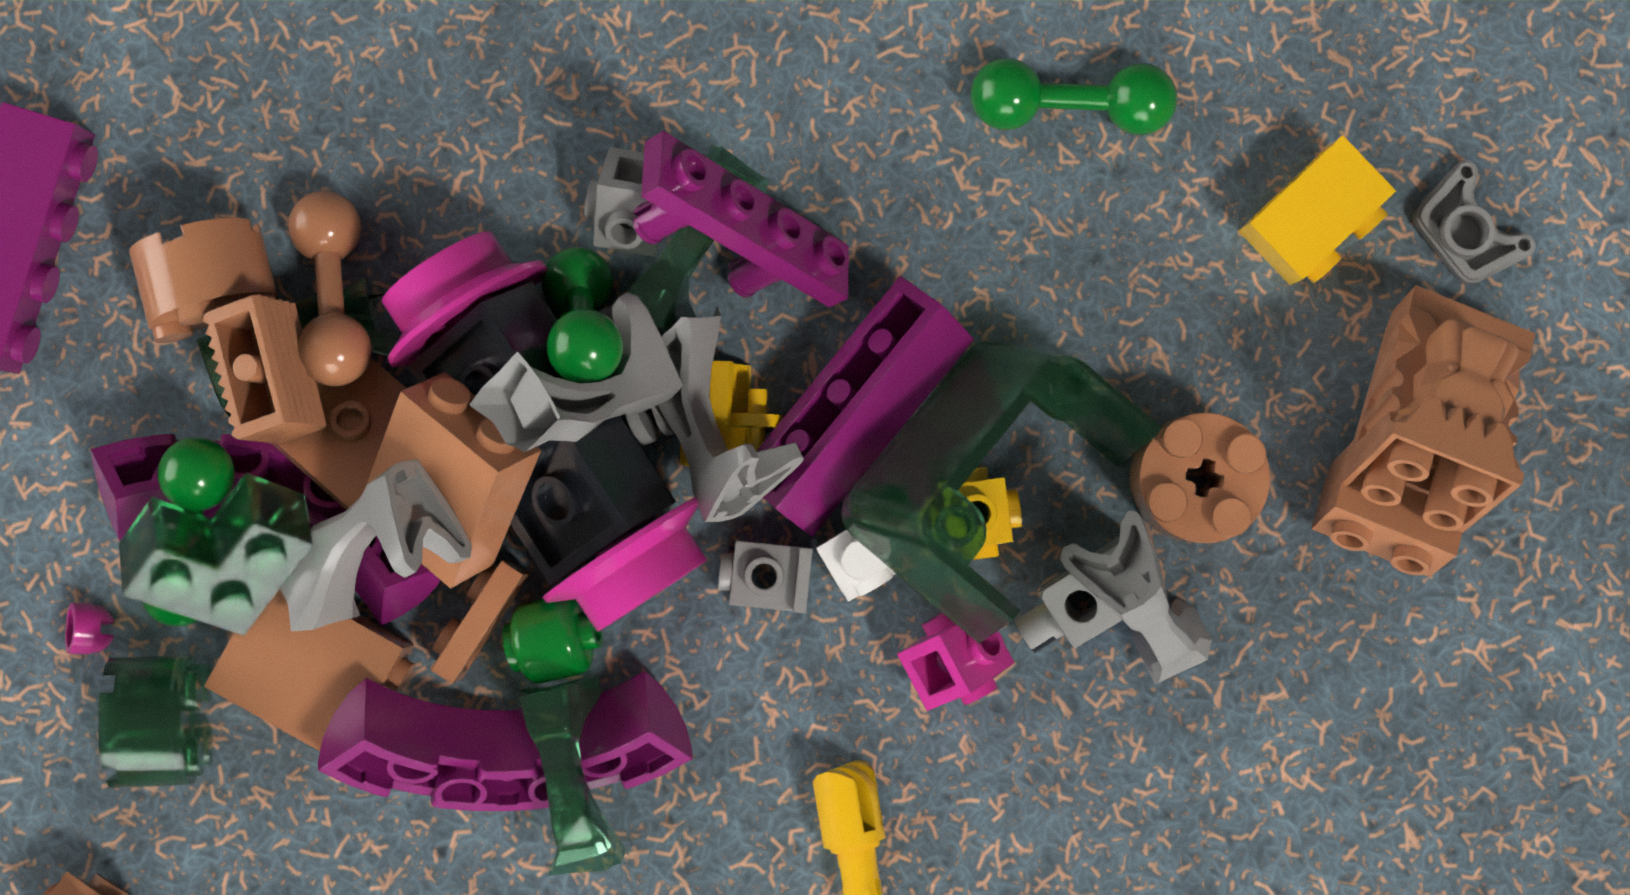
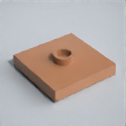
(356, 421)

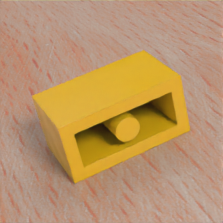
(1317, 212)

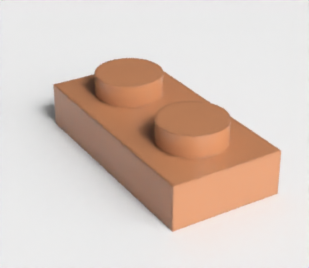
(464, 640)

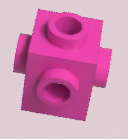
(964, 667)

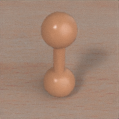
(333, 344)

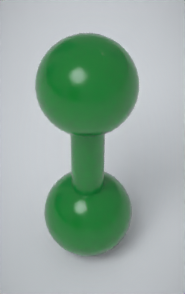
(1136, 99)
(584, 341)
(196, 477)

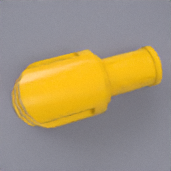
(851, 824)

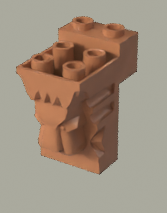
(1430, 435)

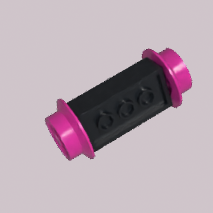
(585, 497)

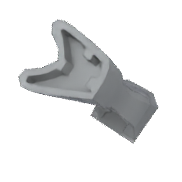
(540, 408)
(721, 479)
(404, 514)
(1132, 585)

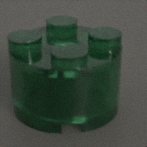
(153, 721)

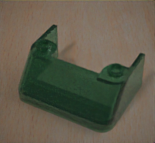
(910, 499)

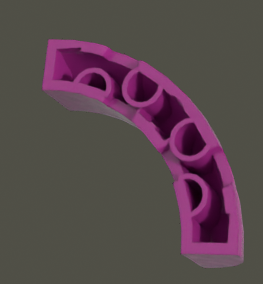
(129, 478)
(488, 755)

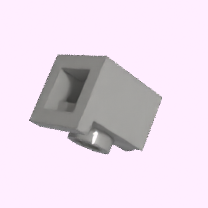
(792, 571)

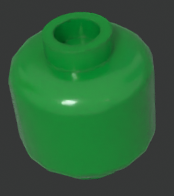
(550, 640)

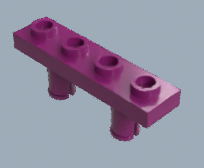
(770, 237)

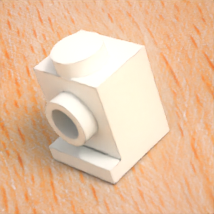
(853, 565)

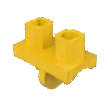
(737, 407)

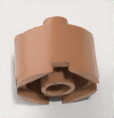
(198, 273)
(1229, 456)

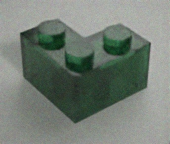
(217, 566)

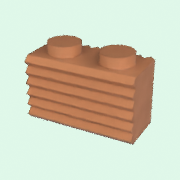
(262, 371)

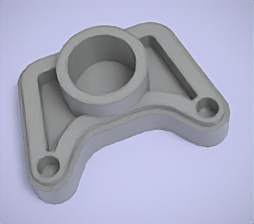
(1466, 233)

